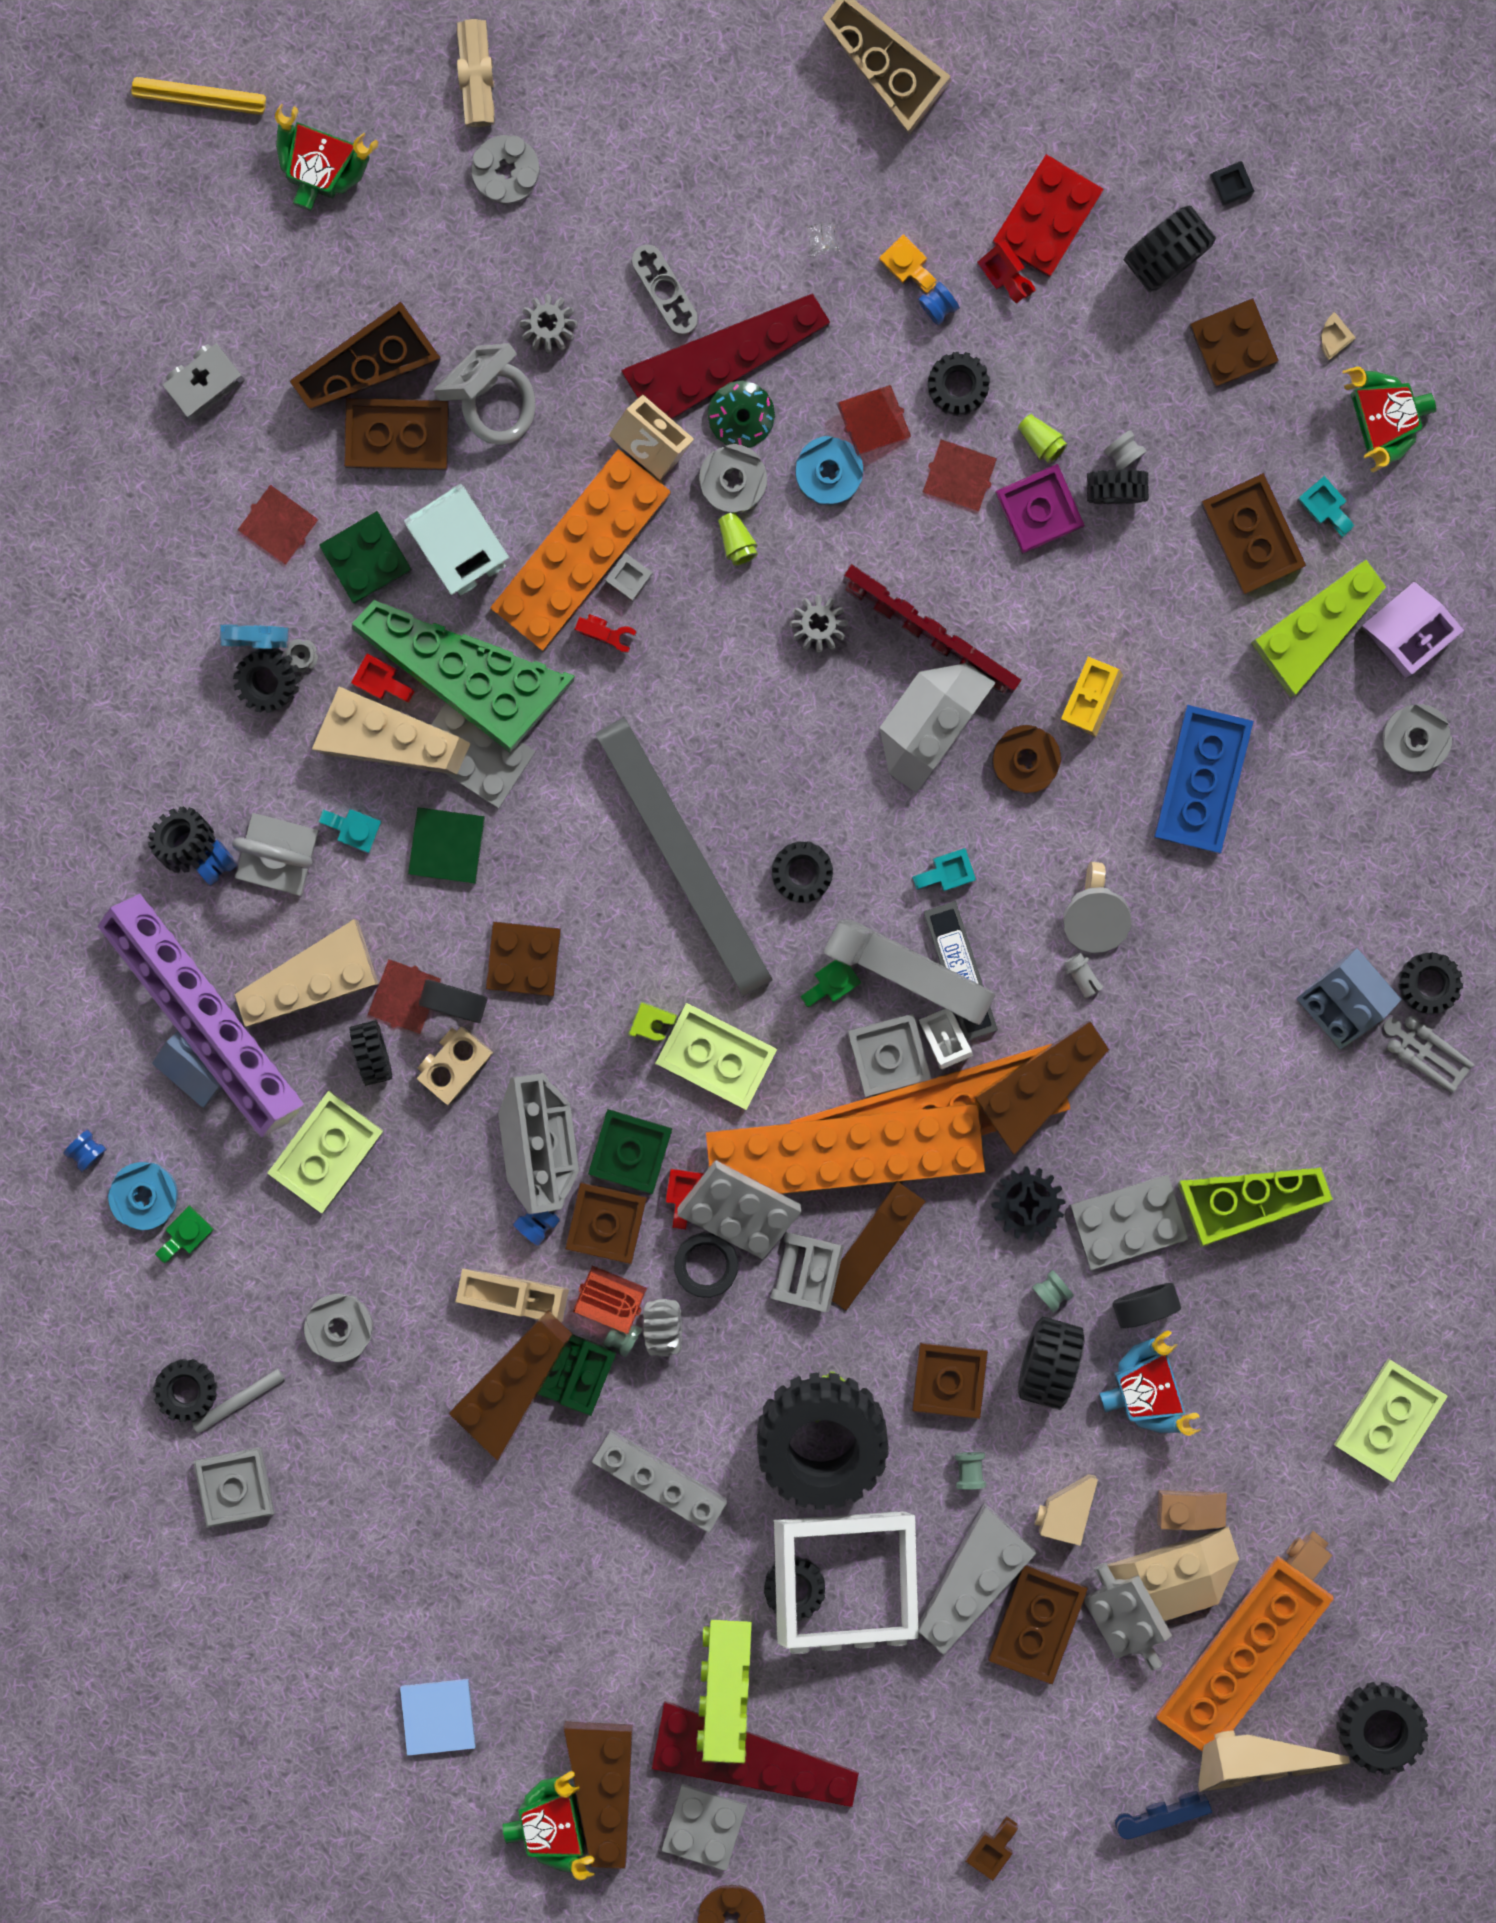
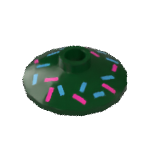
(729, 401)

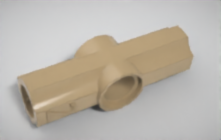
(475, 73)

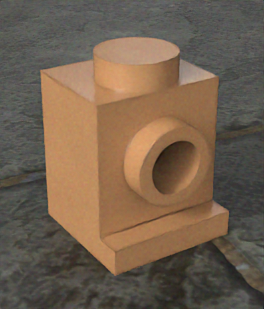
(1308, 1554)

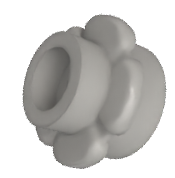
(308, 648)

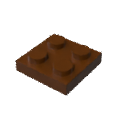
(1234, 342)
(523, 958)
(606, 1223)
(949, 1380)

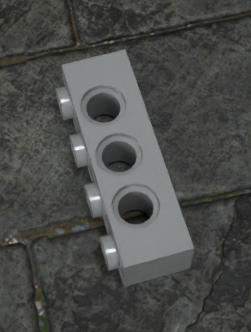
(659, 1480)

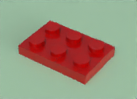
(1048, 215)

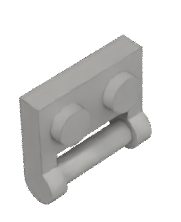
(817, 1273)

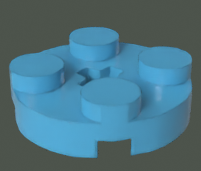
(809, 467)
(254, 636)
(125, 1187)

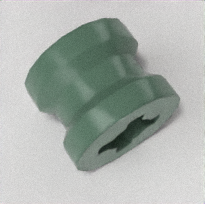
(1053, 1291)
(622, 1341)

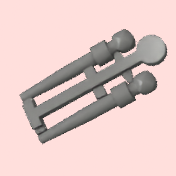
(1393, 1027)

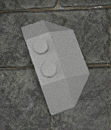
(930, 720)
(538, 1142)

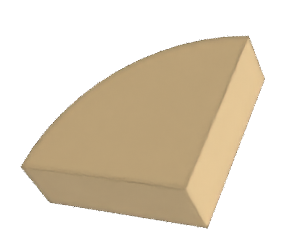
(1335, 336)

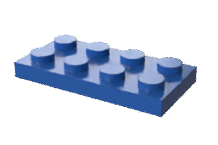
(1203, 779)

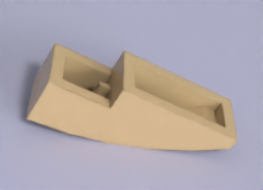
(511, 1295)

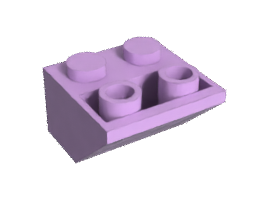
(1412, 629)

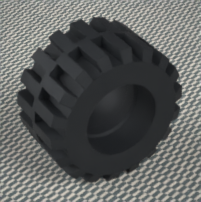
(1169, 248)
(1051, 1363)
(1365, 1704)

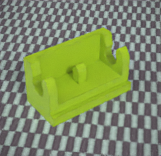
(645, 1021)

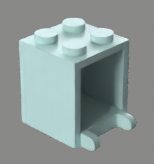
(453, 532)

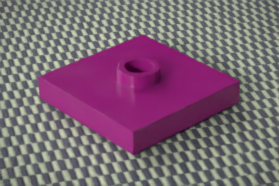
(1039, 509)

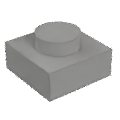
(628, 577)

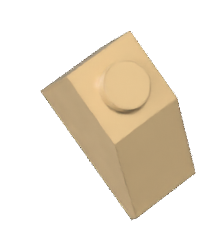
(1067, 1511)

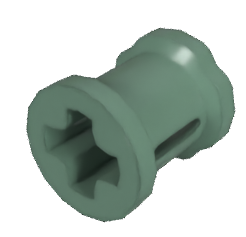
(970, 1470)

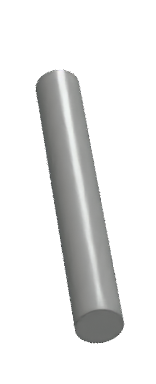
(238, 1401)

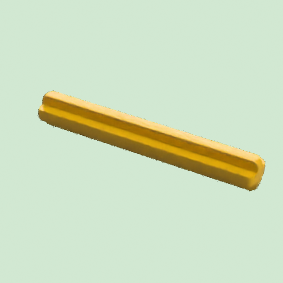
(198, 95)

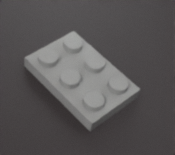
(487, 765)
(739, 1209)
(1129, 1222)

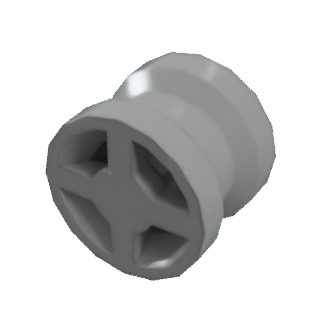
(1125, 450)

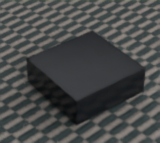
(1232, 183)

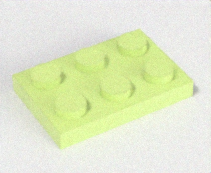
(716, 1056)
(325, 1152)
(1390, 1420)

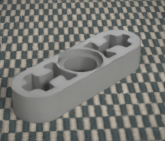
(644, 272)

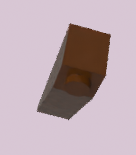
(875, 1242)

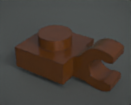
(991, 1852)

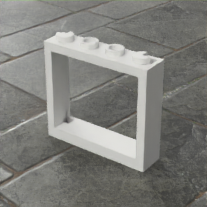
(784, 1535)

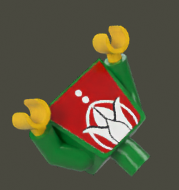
(318, 159)
(1387, 414)
(552, 1827)

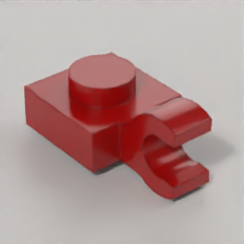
(1003, 268)
(596, 629)
(378, 678)
(679, 1186)

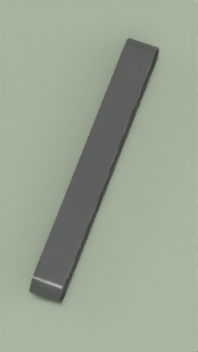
(683, 856)

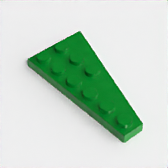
(486, 687)

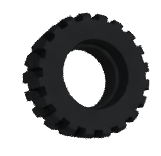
(830, 1480)

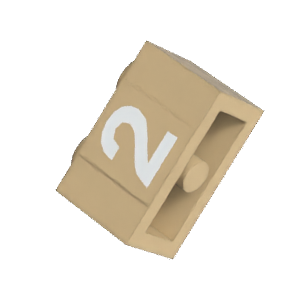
(651, 437)

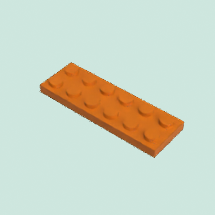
(581, 549)
(1245, 1654)

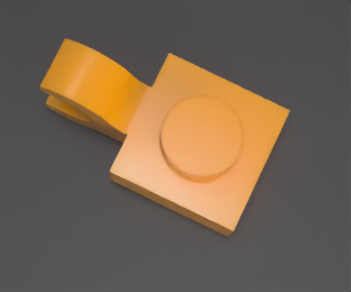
(905, 261)

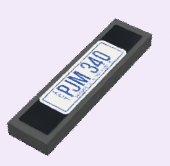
(956, 954)

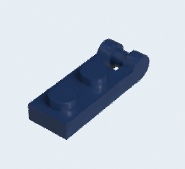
(1160, 1816)

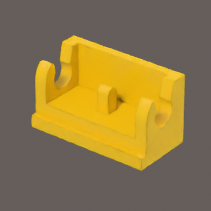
(1092, 696)

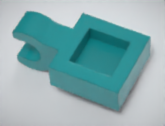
(1324, 503)
(356, 829)
(950, 870)

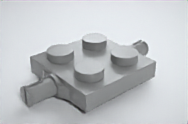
(1127, 1617)

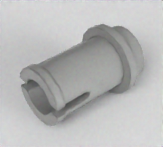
(1082, 975)

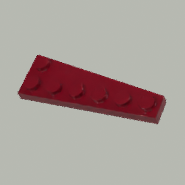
(701, 367)
(862, 585)
(766, 1765)

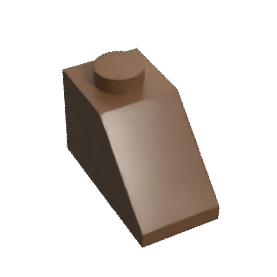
(1191, 1510)

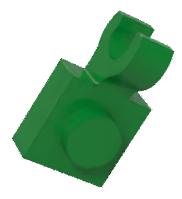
(834, 980)
(187, 1232)

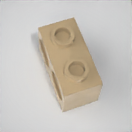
(461, 1070)

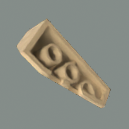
(1242, 1758)

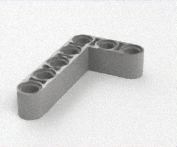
(859, 944)

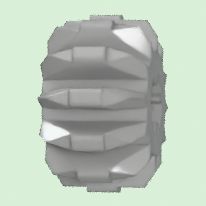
(544, 335)
(821, 612)
(663, 1327)

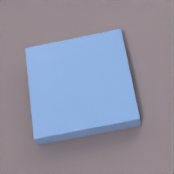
(437, 1717)

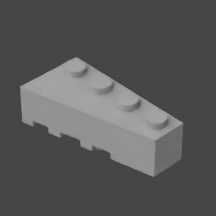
(975, 1577)

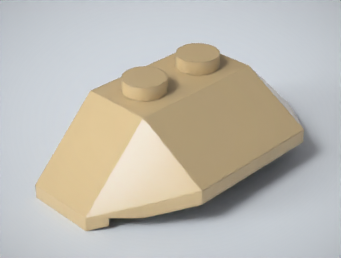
(1184, 1574)

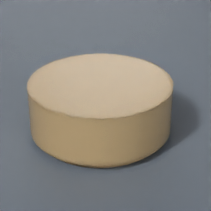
(1095, 875)

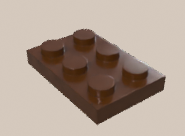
(396, 434)
(1253, 534)
(1037, 1624)

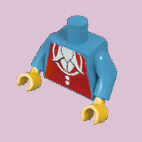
(1149, 1389)

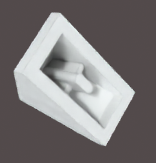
(945, 1038)

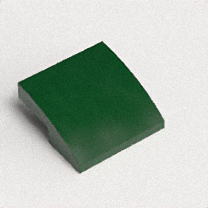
(579, 1375)

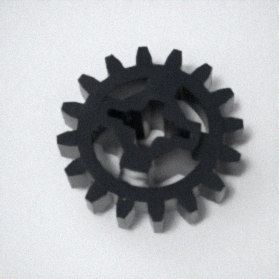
(1043, 1202)

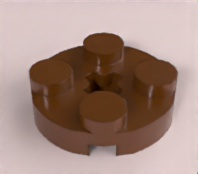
(1036, 742)
(731, 1899)

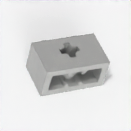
(221, 380)

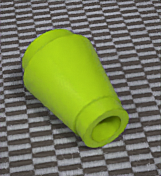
(1042, 438)
(737, 540)

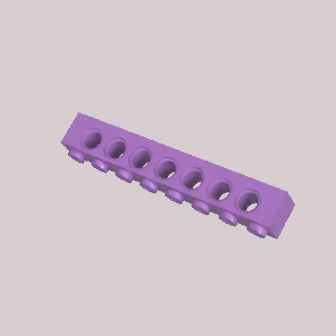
(200, 1015)

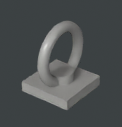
(479, 374)
(276, 853)

